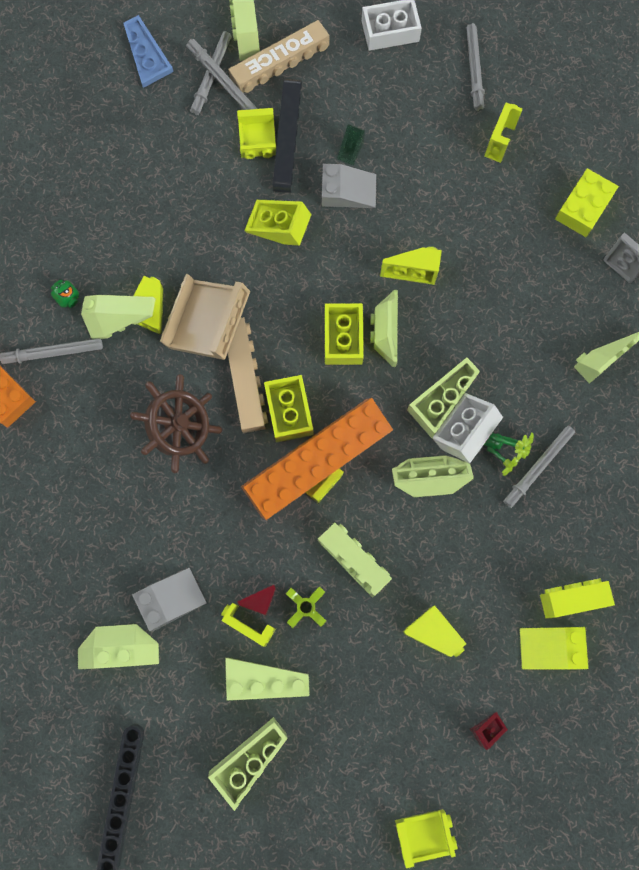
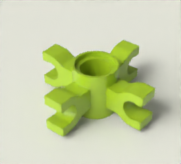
(312, 600)

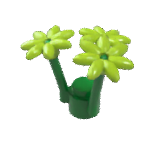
(522, 447)

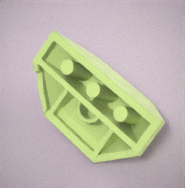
(385, 328)
(432, 475)
(118, 648)

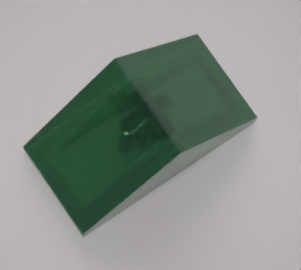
(351, 144)

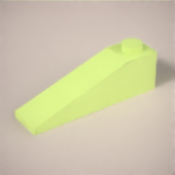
(113, 313)
(600, 359)

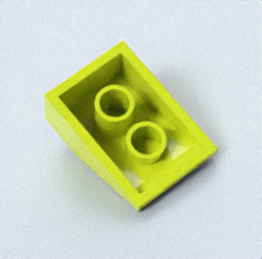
(279, 221)
(415, 266)
(554, 648)

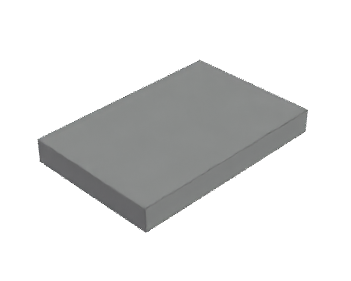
(624, 258)

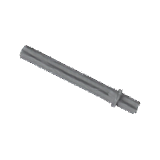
(475, 68)
(219, 74)
(202, 93)
(50, 351)
(524, 484)

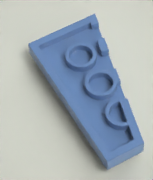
(147, 55)

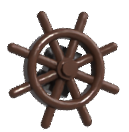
(168, 424)

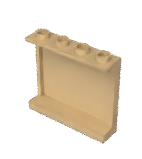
(205, 317)

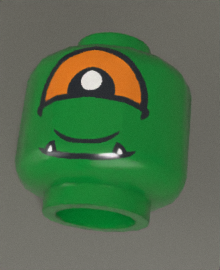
(64, 294)

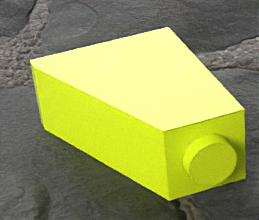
(152, 288)
(436, 632)

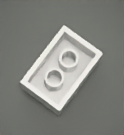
(391, 24)
(467, 427)

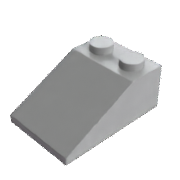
(348, 187)
(169, 599)

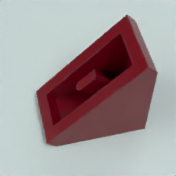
(259, 601)
(489, 730)

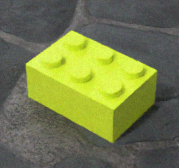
(586, 202)
(343, 334)
(288, 408)
(576, 598)

